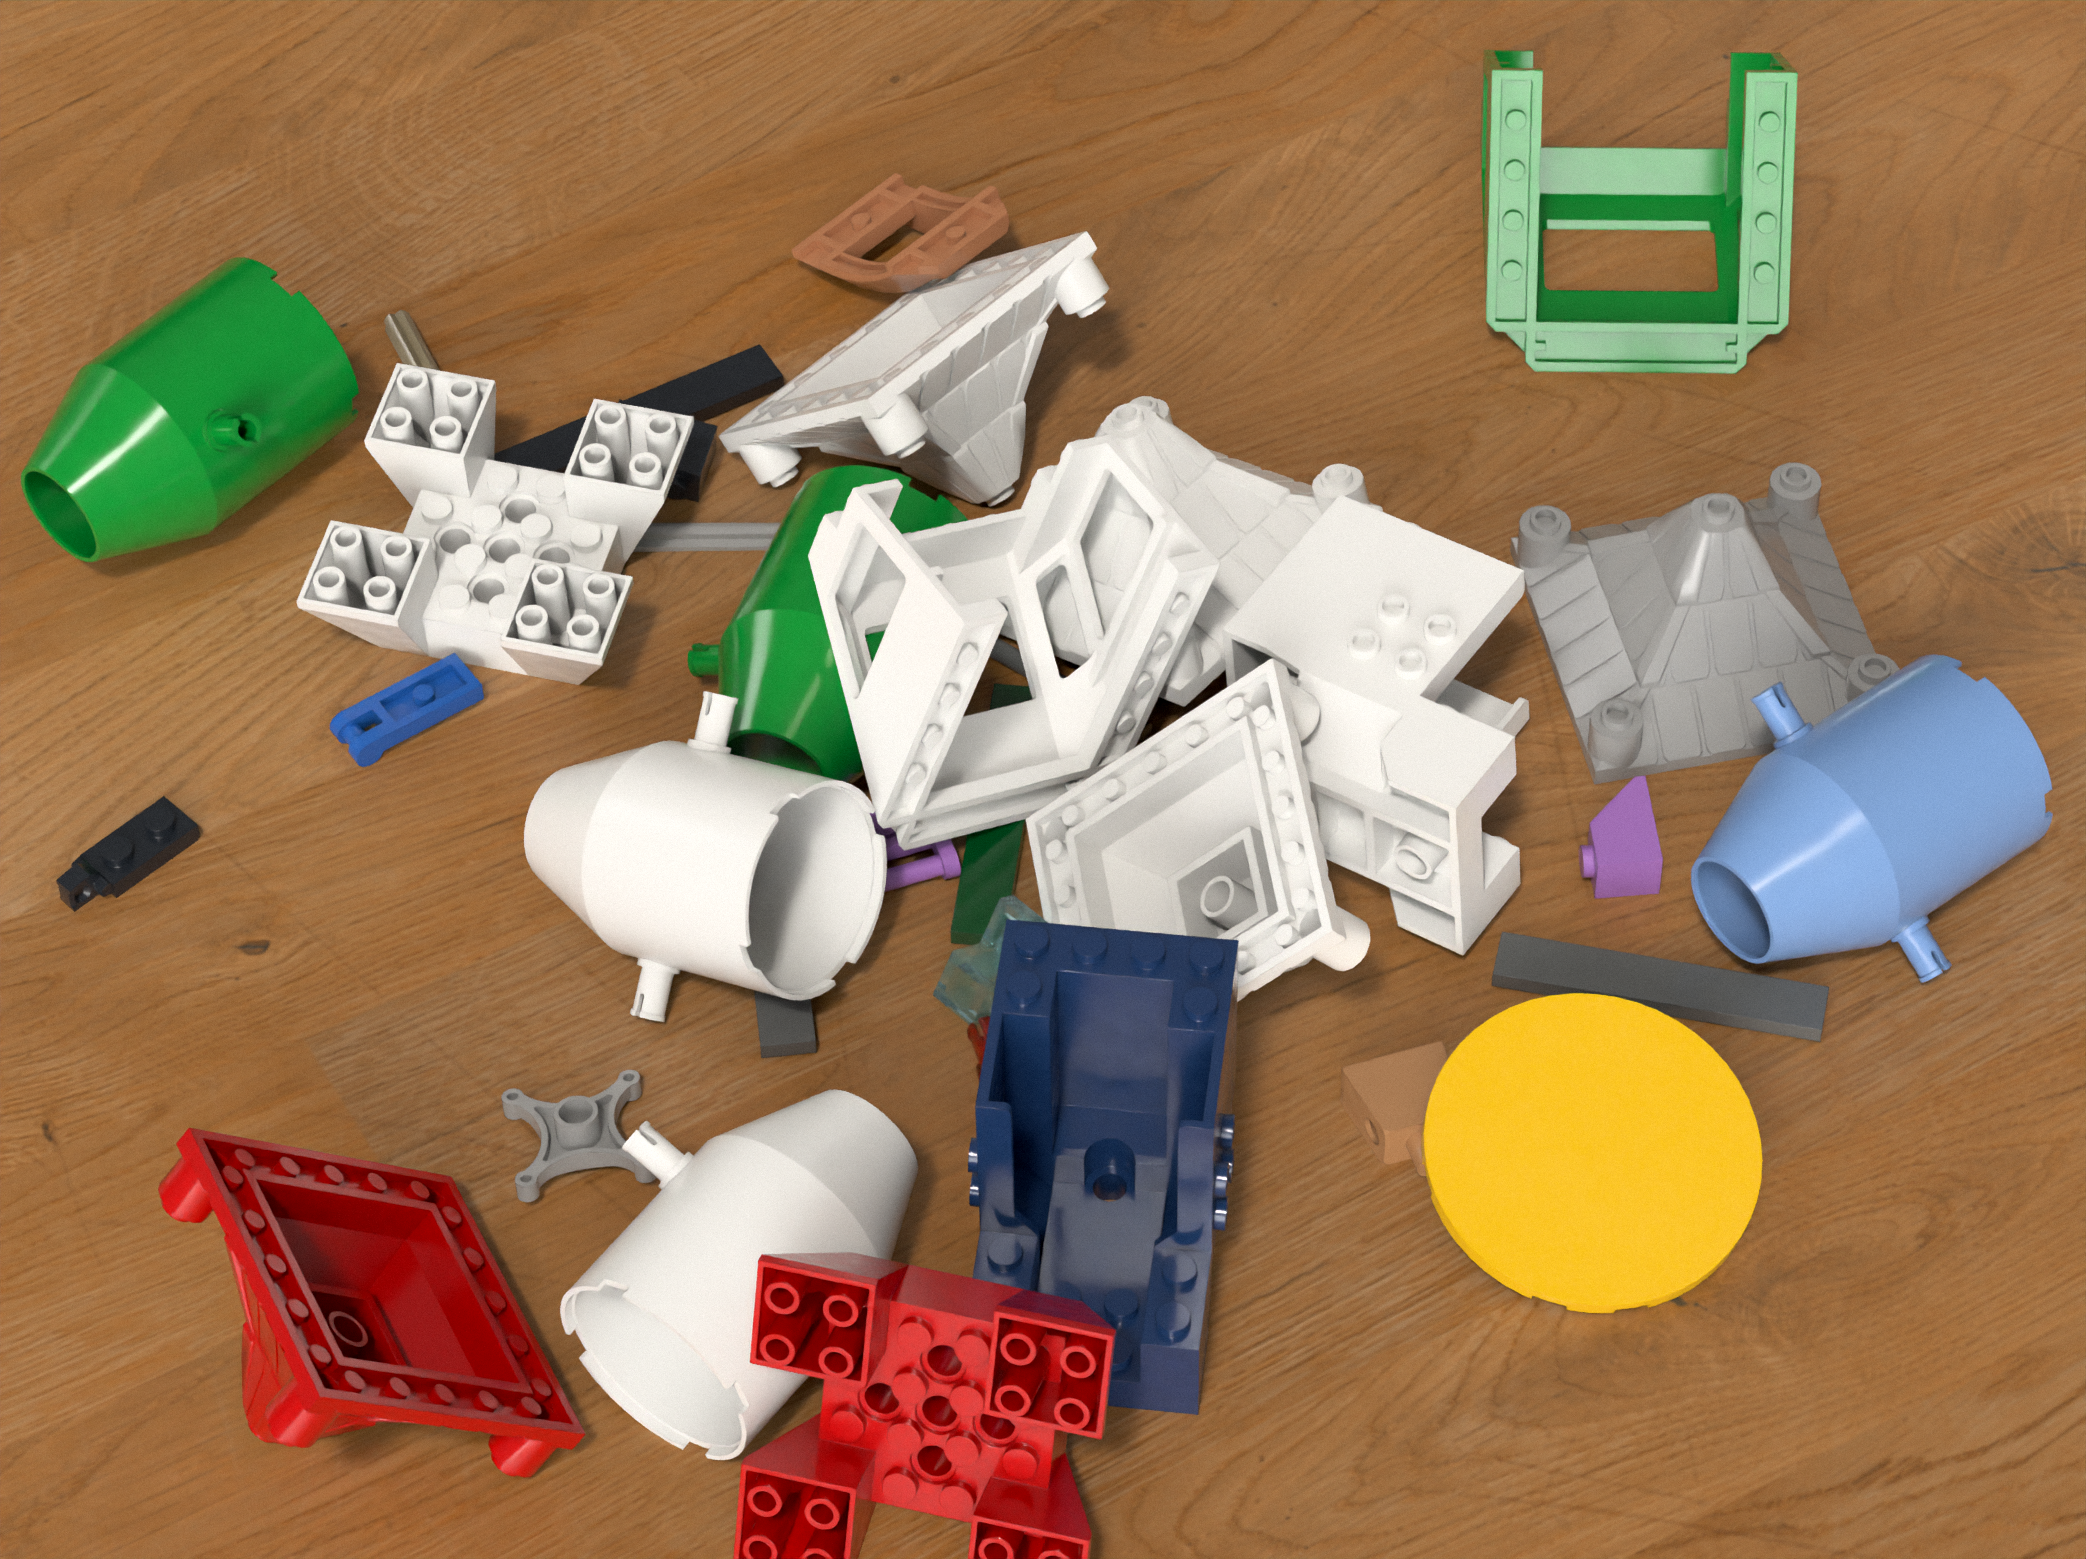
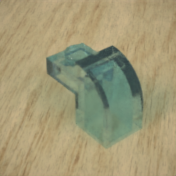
(972, 971)

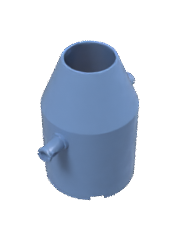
(1872, 818)

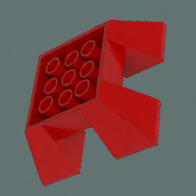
(931, 1403)

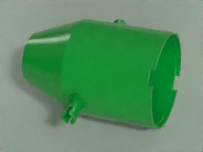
(190, 416)
(778, 642)

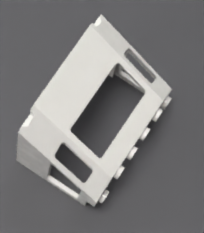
(941, 614)

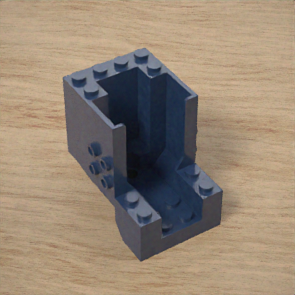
(1116, 1085)

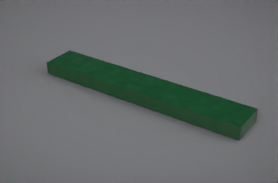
(989, 857)

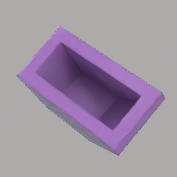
(1623, 846)

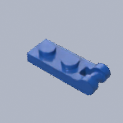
(406, 709)

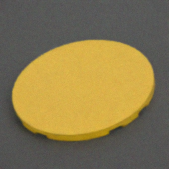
(1591, 1152)

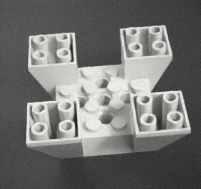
(496, 555)

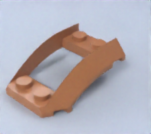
(952, 229)

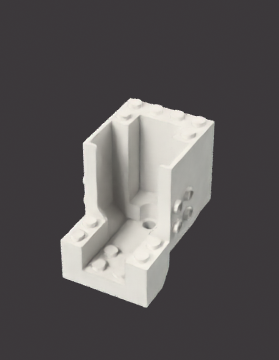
(1401, 752)

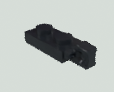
(128, 854)

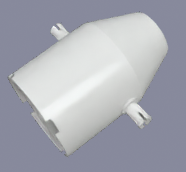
(712, 863)
(676, 1291)

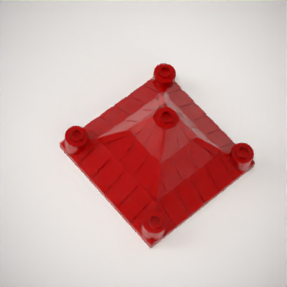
(368, 1301)

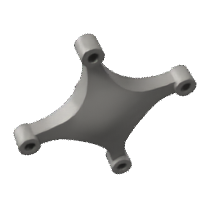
(575, 1133)

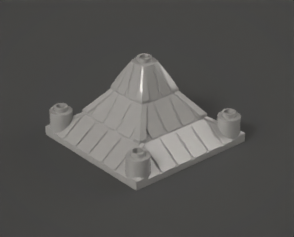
(1687, 618)

